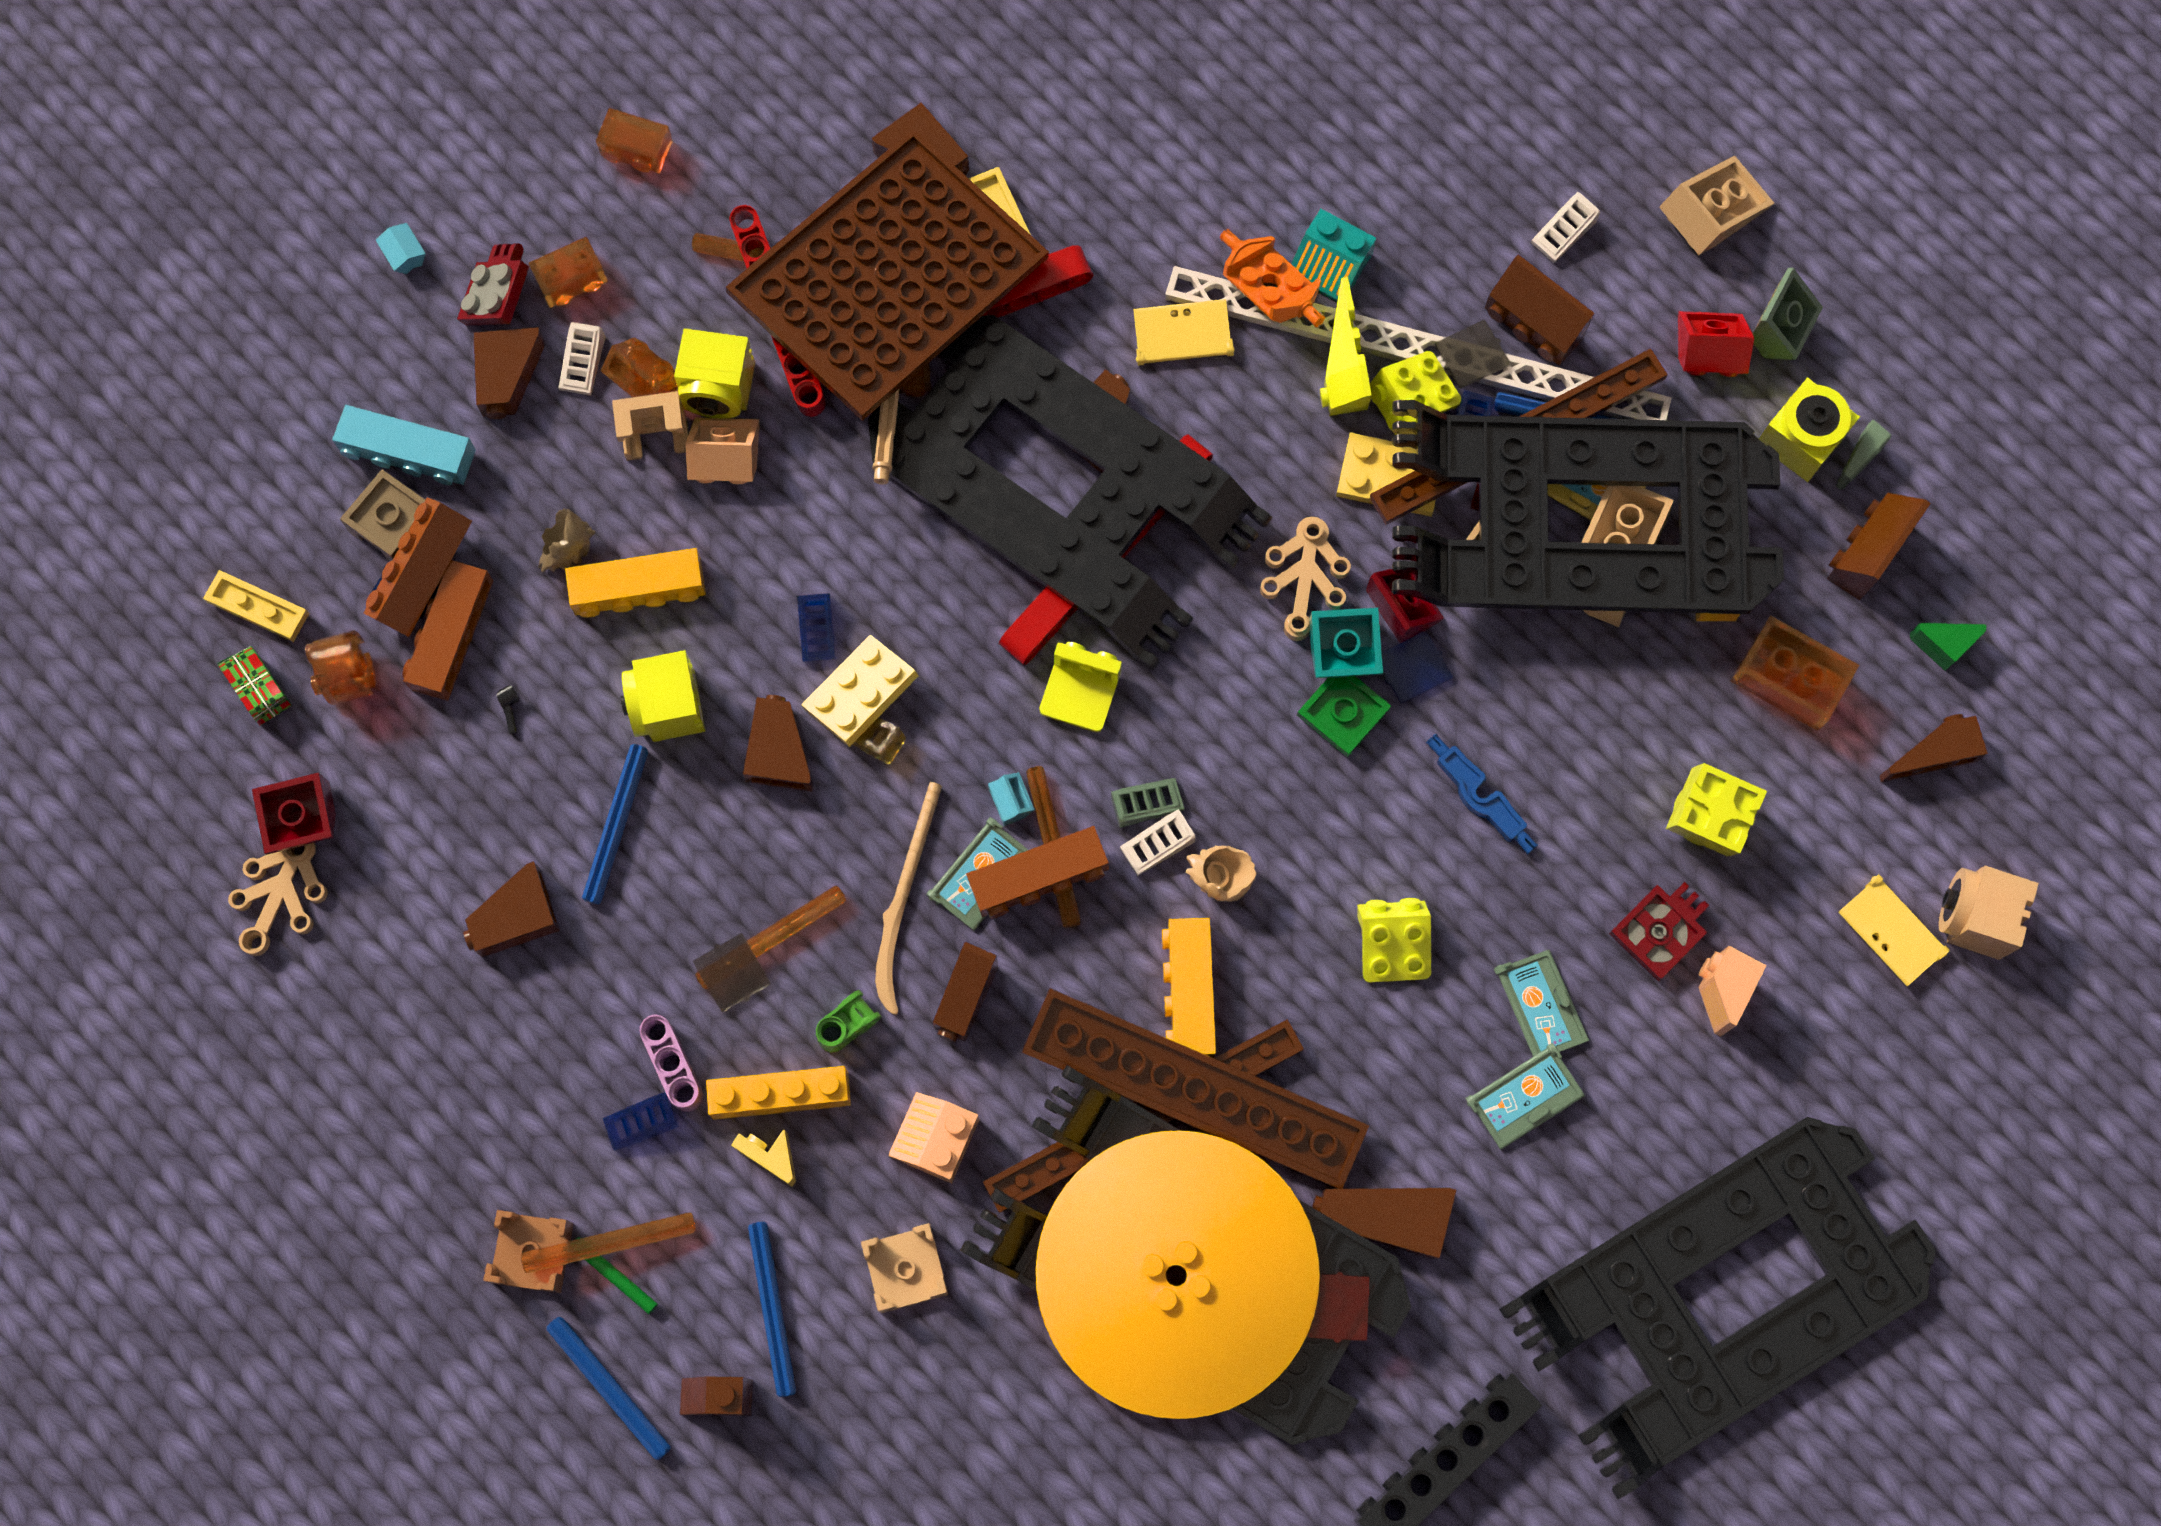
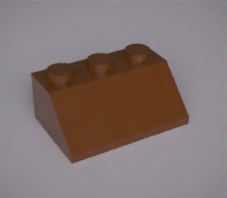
(1539, 311)
(1875, 543)

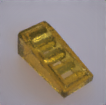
(885, 744)

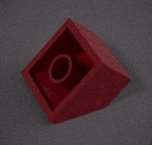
(294, 812)

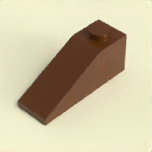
(1950, 745)

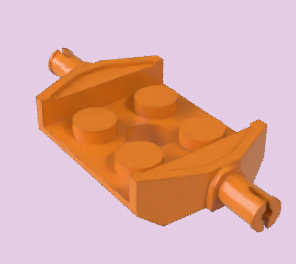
(1258, 263)

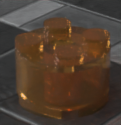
(341, 668)

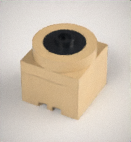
(1987, 911)

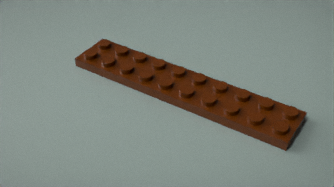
(1196, 1088)

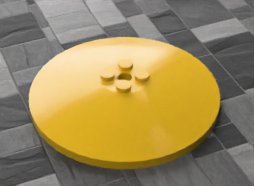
(1245, 1261)

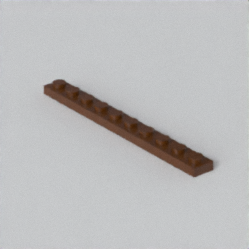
(1580, 402)
(1060, 1162)

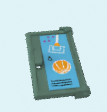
(954, 890)
(1536, 1006)
(1524, 1092)

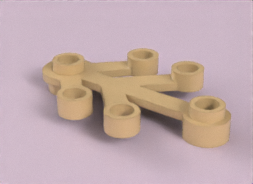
(1306, 571)
(277, 888)

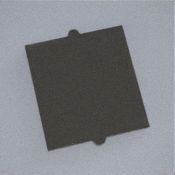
(1472, 354)
(731, 972)

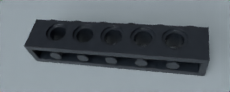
(1518, 1406)

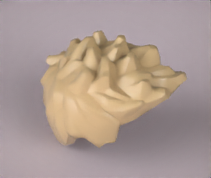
(1222, 872)

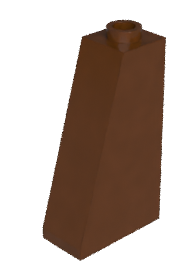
(1393, 1217)

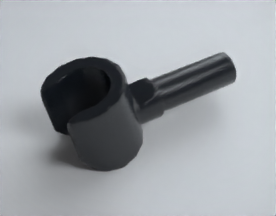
(507, 697)

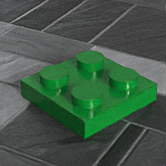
(1343, 712)

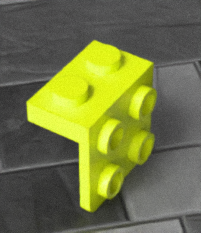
(1413, 379)
(1080, 686)
(1395, 940)

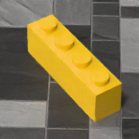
(635, 582)
(1190, 984)
(778, 1092)

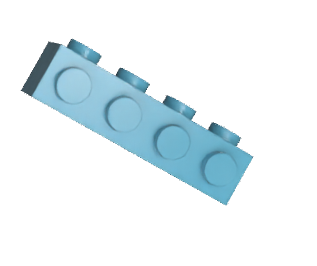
(403, 445)

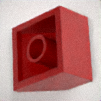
(1714, 343)

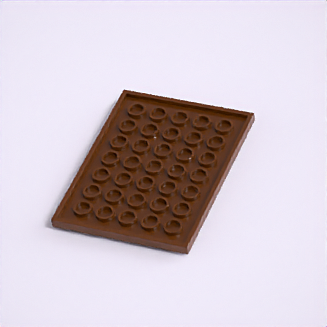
(887, 273)

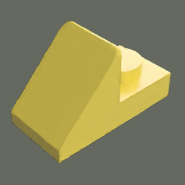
(776, 1160)

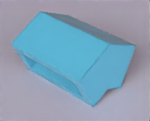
(401, 248)
(1011, 798)

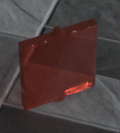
(1341, 1308)

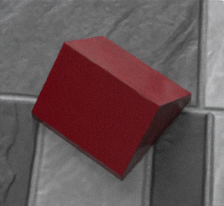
(1403, 613)

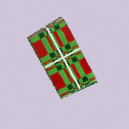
(254, 685)

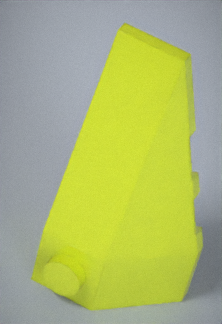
(1346, 374)

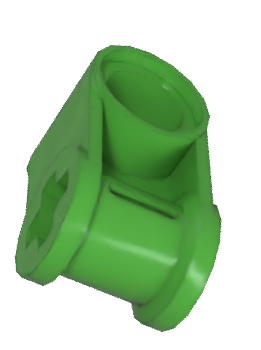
(848, 1021)

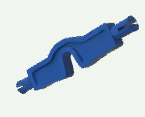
(1494, 807)

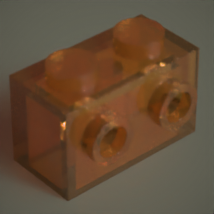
(568, 272)
(638, 369)

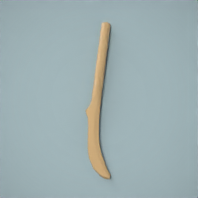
(893, 915)

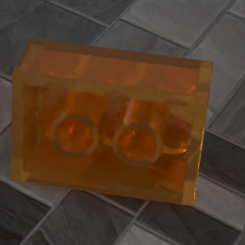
(1794, 673)

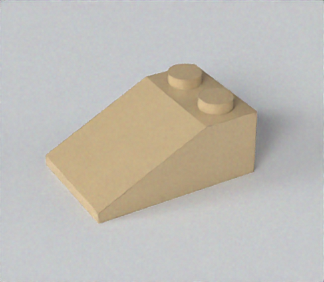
(1715, 204)

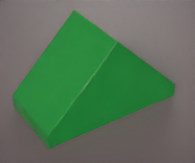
(1946, 641)

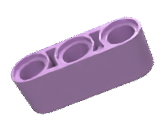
(666, 1047)

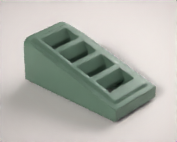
(1866, 449)
(1125, 819)

